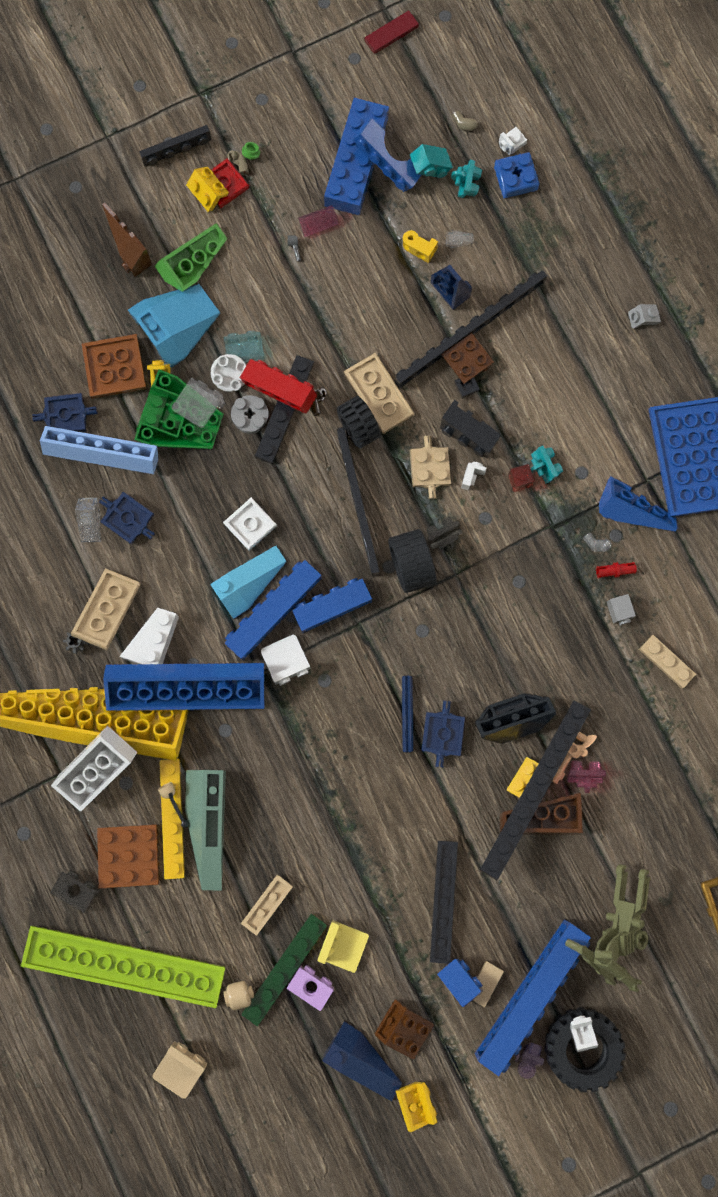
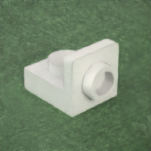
(512, 141)
(470, 477)

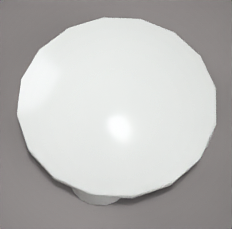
(226, 372)

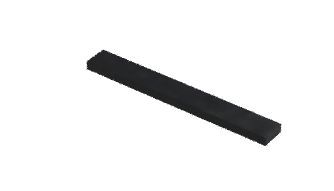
(358, 501)

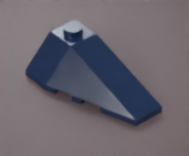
(451, 286)

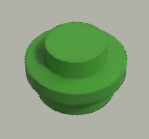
(251, 150)

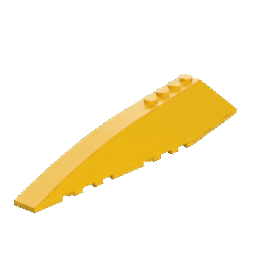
(82, 716)

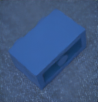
(460, 982)

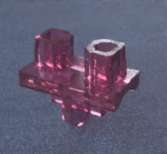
(586, 778)

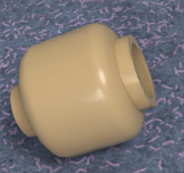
(238, 995)

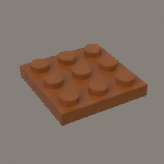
(114, 366)
(128, 856)

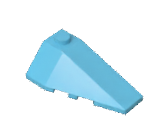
(245, 583)

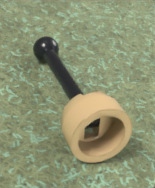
(167, 791)

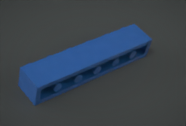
(273, 609)

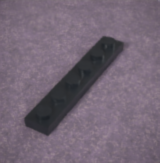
(282, 415)
(443, 902)

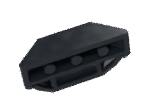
(515, 718)

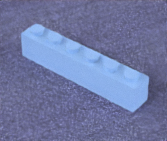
(99, 450)

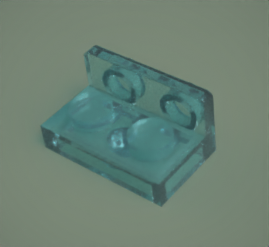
(245, 346)

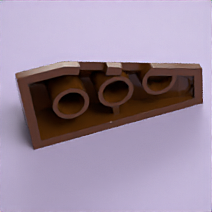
(131, 250)

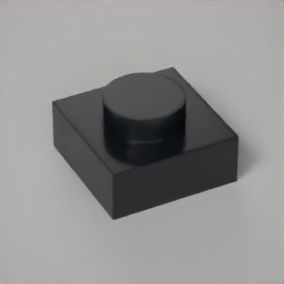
(466, 389)

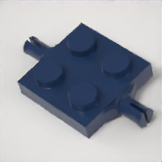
(65, 412)
(127, 518)
(443, 734)

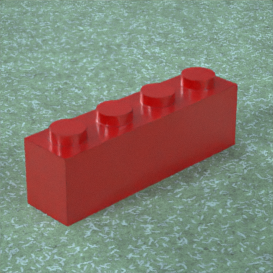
(278, 386)

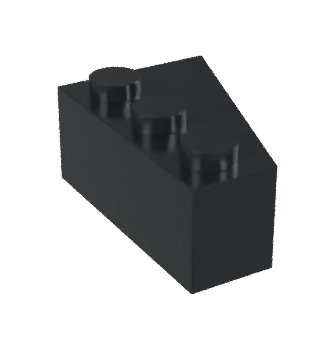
(469, 430)

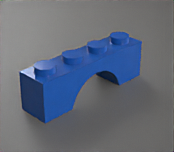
(371, 141)

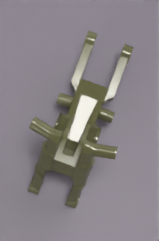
(623, 934)

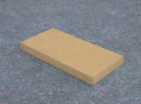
(379, 392)
(105, 609)

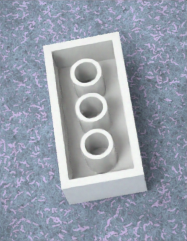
(94, 768)

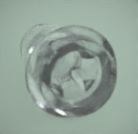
(458, 238)

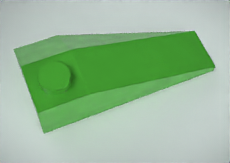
(189, 261)

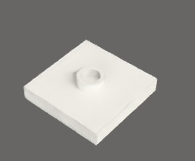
(250, 524)

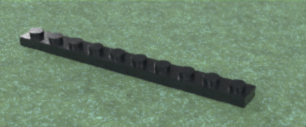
(475, 325)
(535, 790)

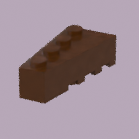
(554, 817)

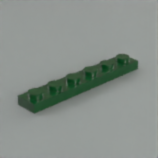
(284, 969)

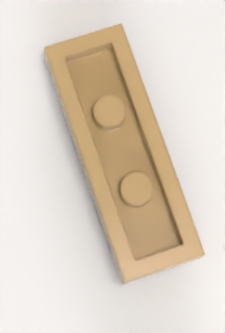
(667, 661)
(267, 904)

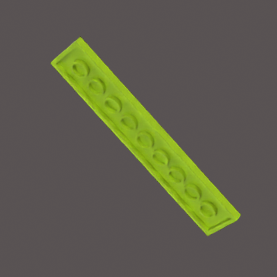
(123, 966)

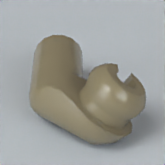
(239, 160)

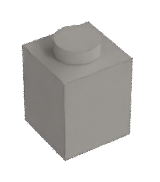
(621, 609)

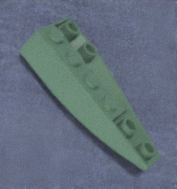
(206, 823)

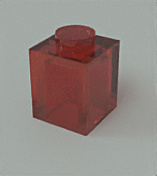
(521, 477)

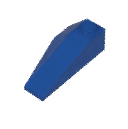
(626, 507)

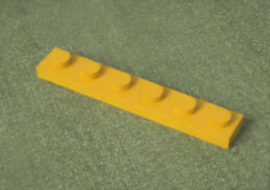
(171, 824)

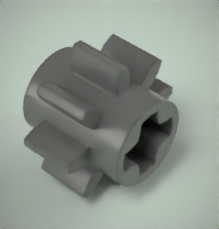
(70, 643)

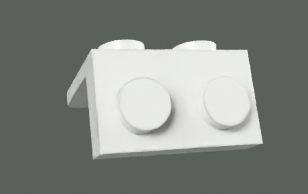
(285, 660)

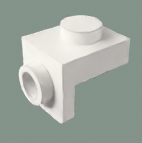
(583, 1033)

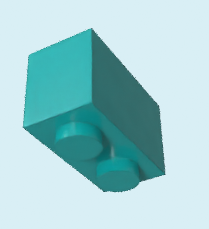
(431, 161)

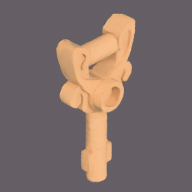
(574, 751)

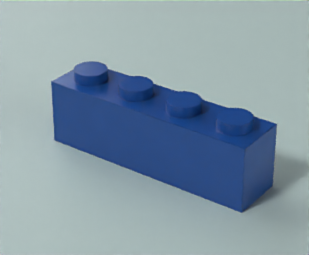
(333, 605)

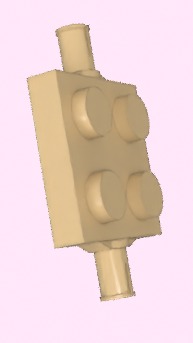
(430, 467)

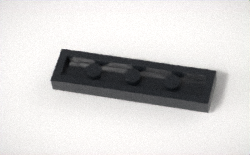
(175, 145)

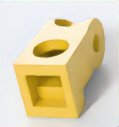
(418, 246)

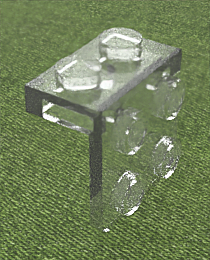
(198, 402)

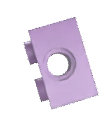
(315, 998)

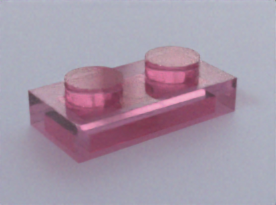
(318, 221)

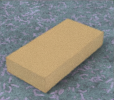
(489, 977)

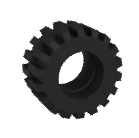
(358, 421)

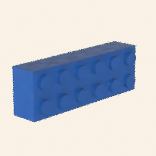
(352, 166)

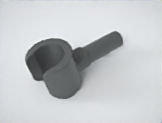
(293, 241)

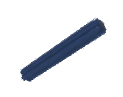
(407, 713)

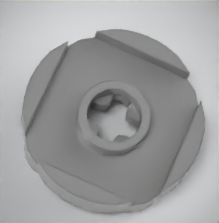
(242, 406)

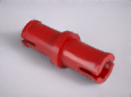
(616, 569)

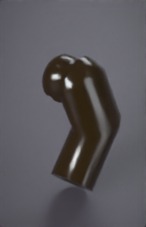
(315, 407)

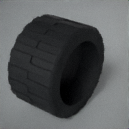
(412, 561)

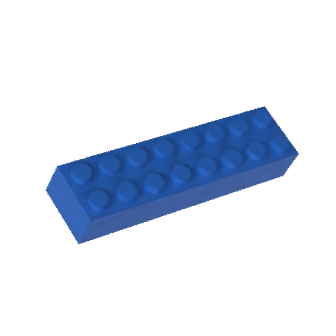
(184, 686)
(530, 999)

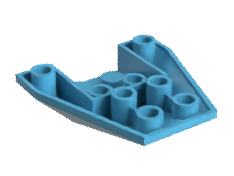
(175, 321)

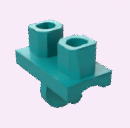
(463, 179)
(544, 465)

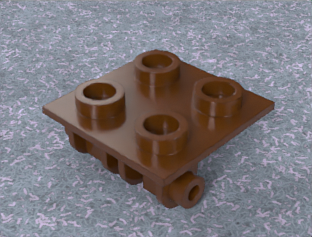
(468, 358)

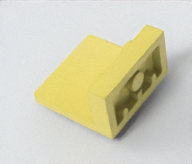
(343, 946)

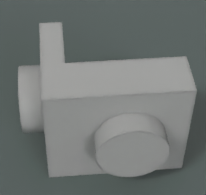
(644, 315)

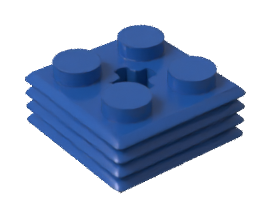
(506, 174)

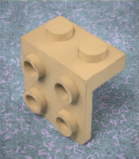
(179, 1069)

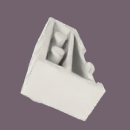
(153, 639)

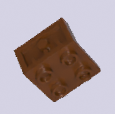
(403, 1030)

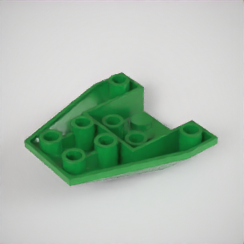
(166, 428)

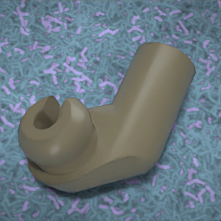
(466, 124)

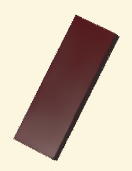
(391, 32)

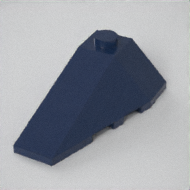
(358, 1060)

